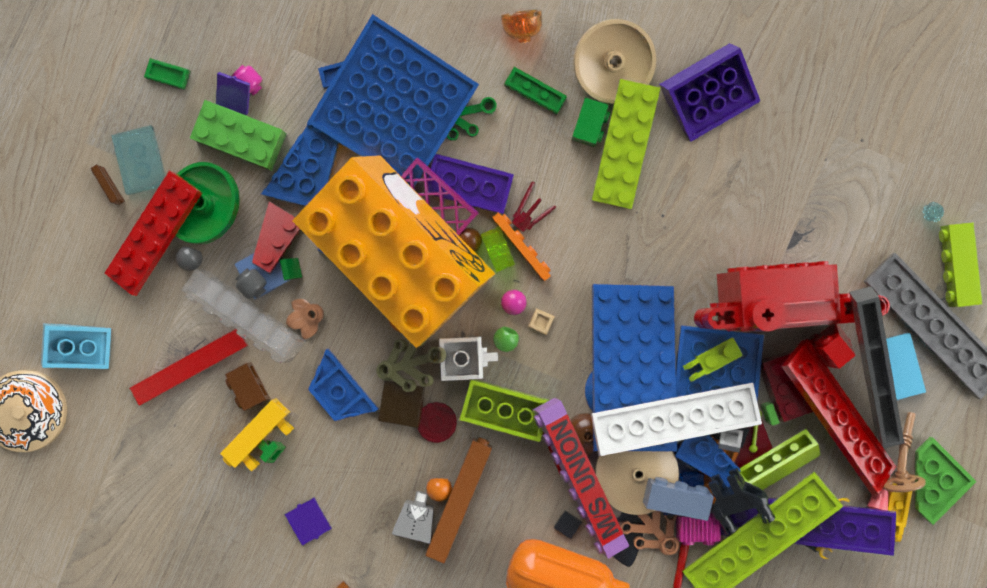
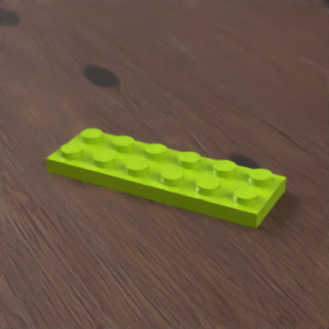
(625, 143)

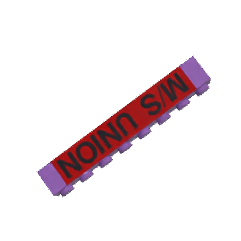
(581, 478)

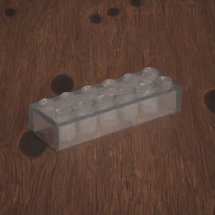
(243, 315)

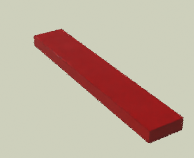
(188, 367)

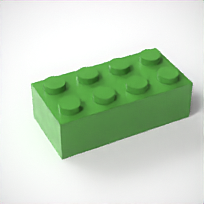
(238, 135)

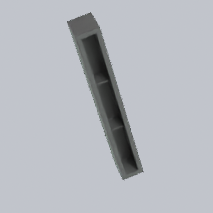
(877, 366)

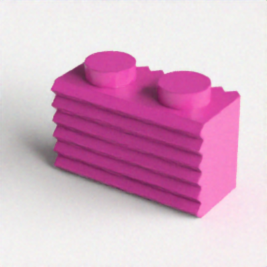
(697, 530)

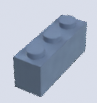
(678, 498)

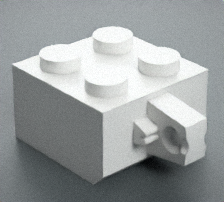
(464, 358)

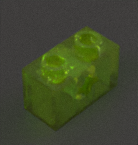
(497, 249)

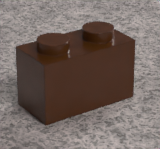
(246, 386)

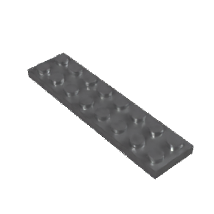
(932, 323)

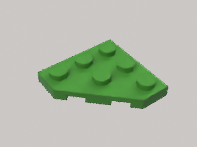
(944, 480)

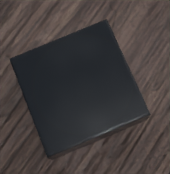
(567, 524)

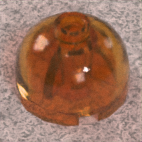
(522, 24)

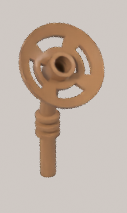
(902, 477)

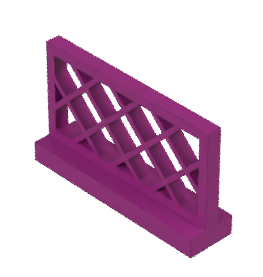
(457, 198)

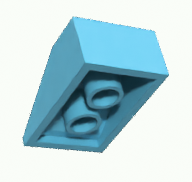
(75, 346)

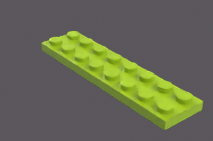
(758, 543)

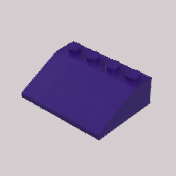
(710, 91)

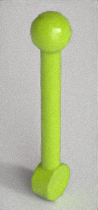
(753, 448)

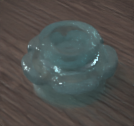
(938, 212)

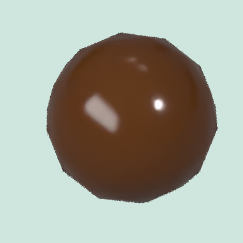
(472, 238)

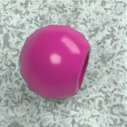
(513, 302)

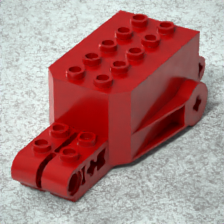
(779, 298)

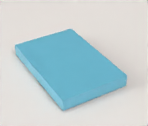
(905, 366)

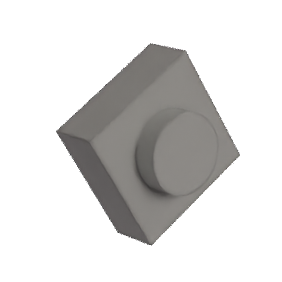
(731, 440)

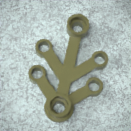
(407, 364)

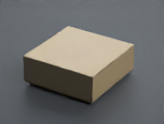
(541, 321)

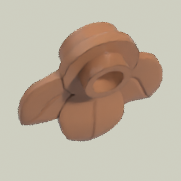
(302, 318)

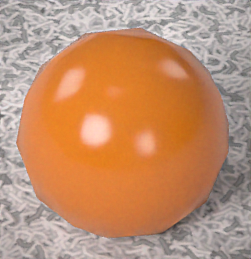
(439, 489)

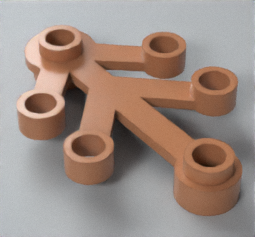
(653, 526)

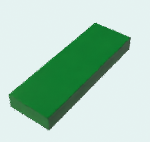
(535, 90)

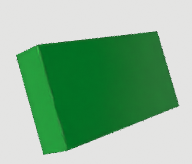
(167, 74)

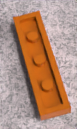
(517, 240)

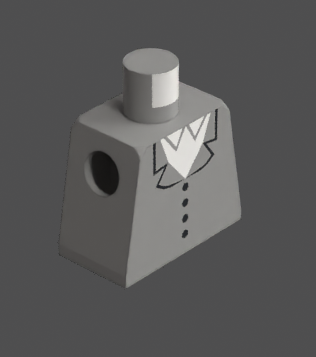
(415, 519)

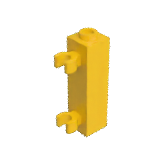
(257, 430)

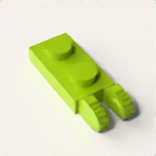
(715, 358)

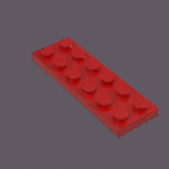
(153, 233)

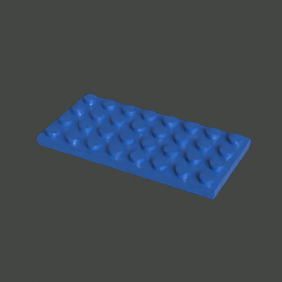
(633, 348)

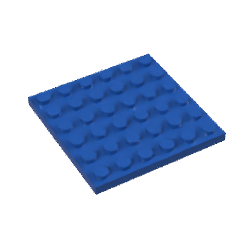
(392, 99)

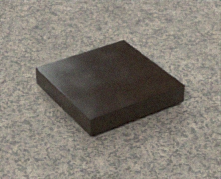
(401, 406)

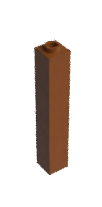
(459, 500)

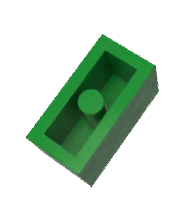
(590, 121)

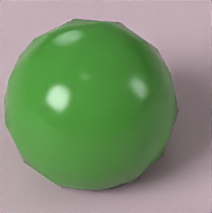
(506, 339)

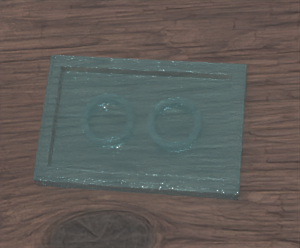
(139, 159)

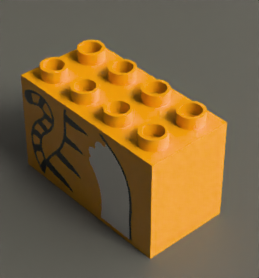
(393, 247)

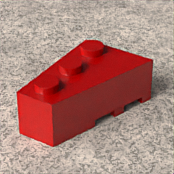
(833, 346)

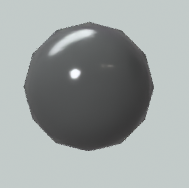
(189, 258)

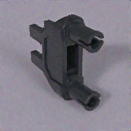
(737, 498)

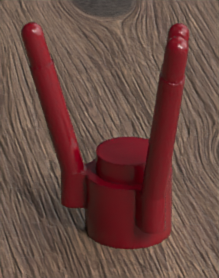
(523, 220)

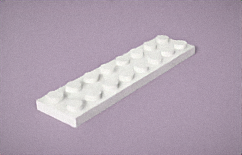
(675, 419)

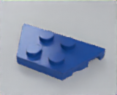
(338, 390)

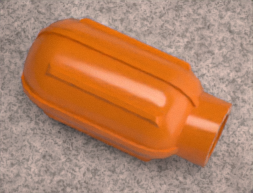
(550, 566)

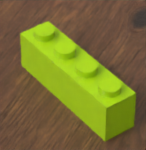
(960, 265)
(781, 460)

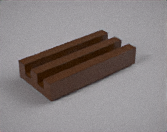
(107, 184)

